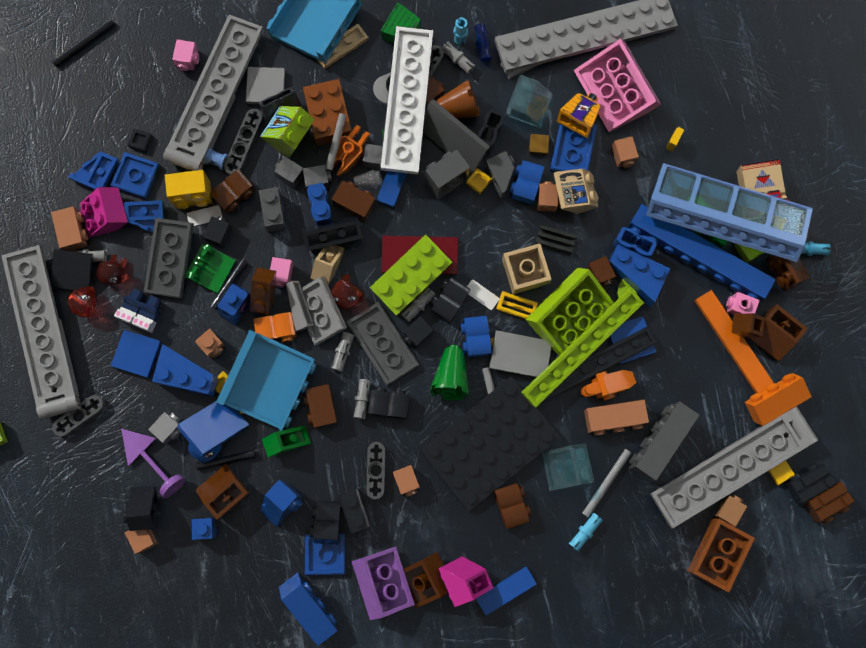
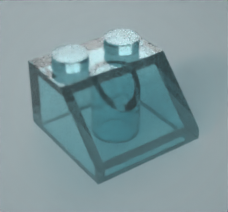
(529, 101)
(567, 466)

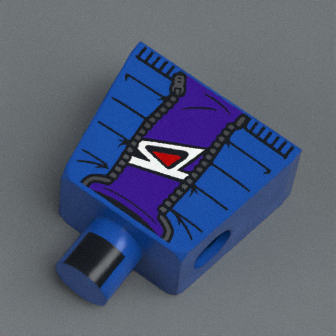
(234, 304)

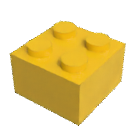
(188, 189)

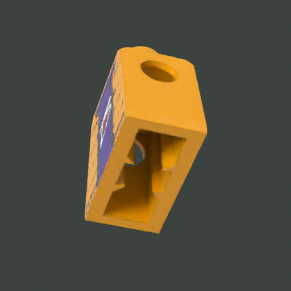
(580, 113)

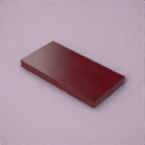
(396, 246)

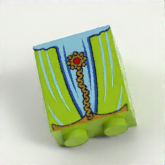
(287, 129)

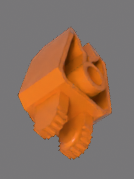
(349, 151)
(607, 385)

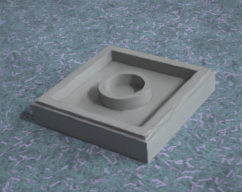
(264, 83)

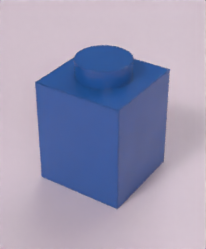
(204, 528)

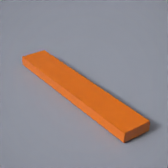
(735, 344)

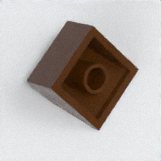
(425, 580)

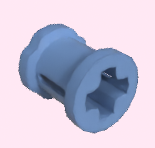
(215, 159)

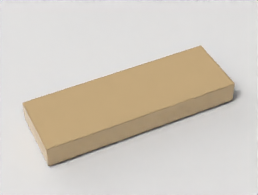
(350, 41)

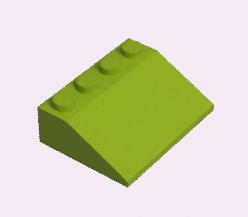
(570, 310)

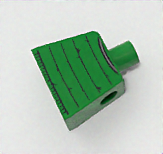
(399, 17)

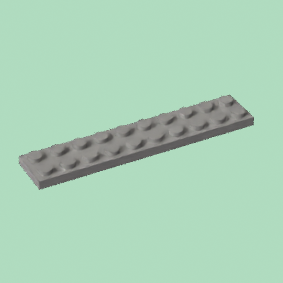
(584, 33)

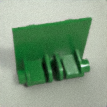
(210, 268)

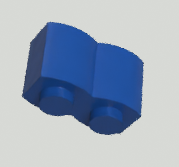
(527, 182)
(319, 201)
(633, 241)
(477, 337)

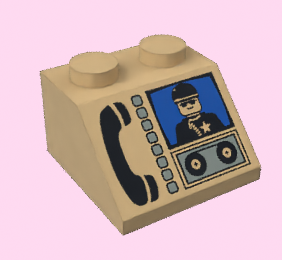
(576, 190)

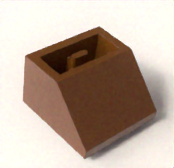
(787, 272)
(780, 333)
(222, 492)

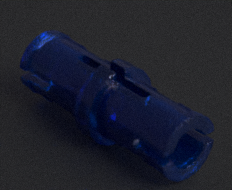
(482, 42)

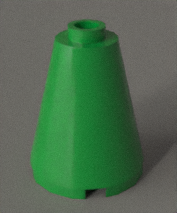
(451, 375)

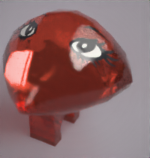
(112, 272)
(346, 294)
(83, 302)

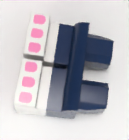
(137, 313)

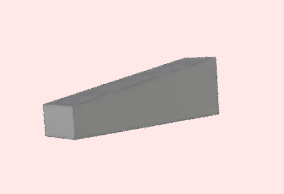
(299, 308)

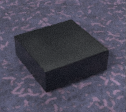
(139, 140)

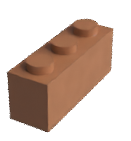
(616, 417)

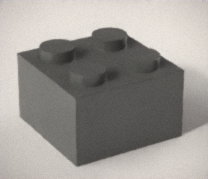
(446, 173)

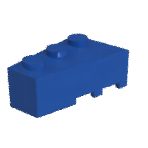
(639, 272)
(182, 374)
(280, 502)
(307, 609)

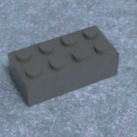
(663, 441)

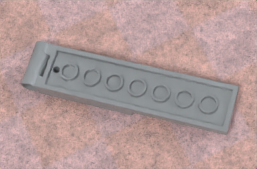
(213, 94)
(41, 333)
(733, 467)

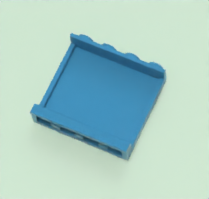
(313, 25)
(266, 380)

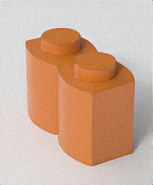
(276, 327)

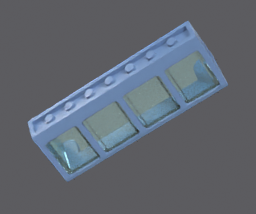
(730, 212)

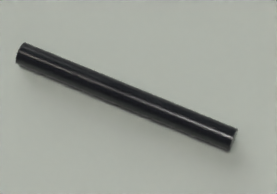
(83, 42)

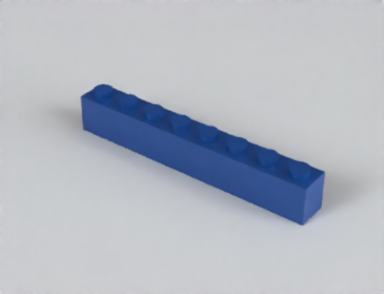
(704, 255)

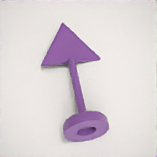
(135, 445)

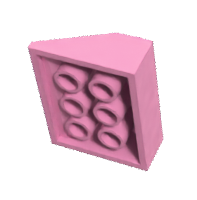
(618, 84)

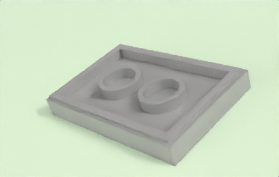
(323, 311)
(519, 354)

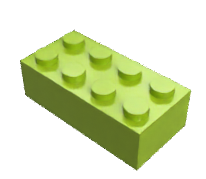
(411, 275)

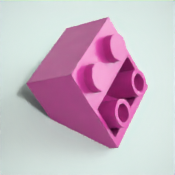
(103, 211)
(465, 580)

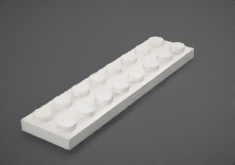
(406, 100)

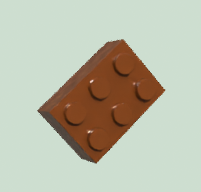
(324, 105)
(720, 555)

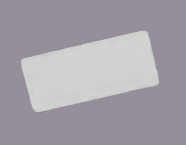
(204, 215)
(482, 295)

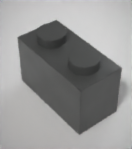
(272, 209)

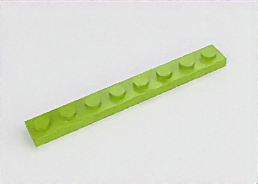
(582, 347)

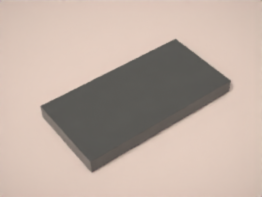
(453, 135)
(168, 258)
(382, 344)

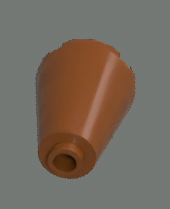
(460, 102)

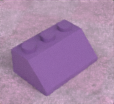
(383, 583)

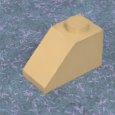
(327, 263)

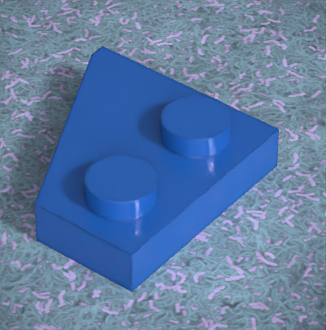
(96, 171)
(144, 213)

